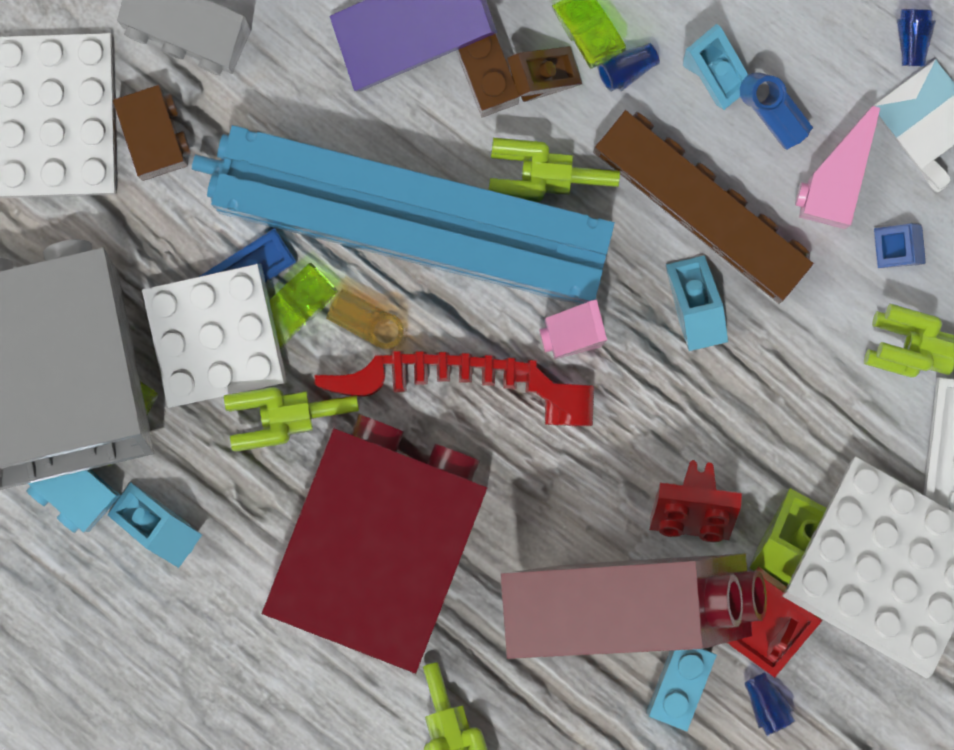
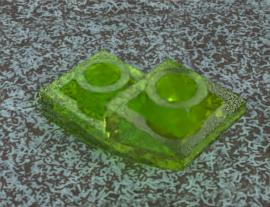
(590, 29)
(300, 302)

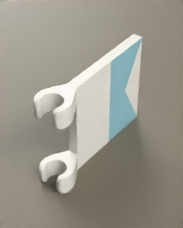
(923, 120)

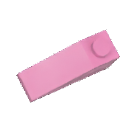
(836, 184)
(574, 331)

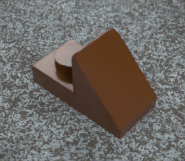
(543, 72)

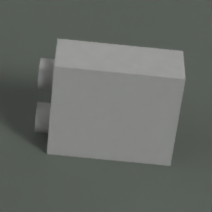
(66, 368)

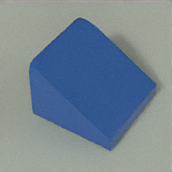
(899, 245)

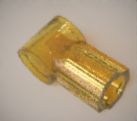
(364, 320)

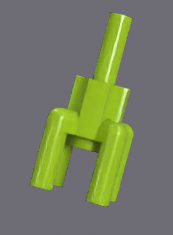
(543, 171)
(923, 348)
(282, 415)
(449, 725)

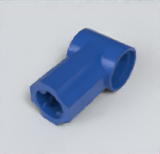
(777, 110)

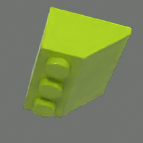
(788, 536)

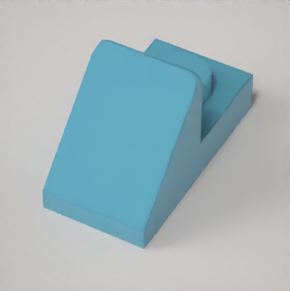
(717, 66)

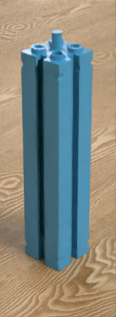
(407, 215)

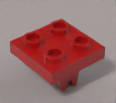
(695, 507)
(779, 633)

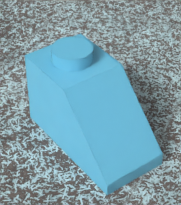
(697, 303)
(154, 525)

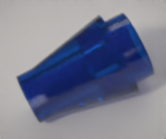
(915, 35)
(628, 67)
(769, 706)

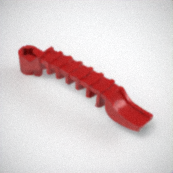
(563, 402)

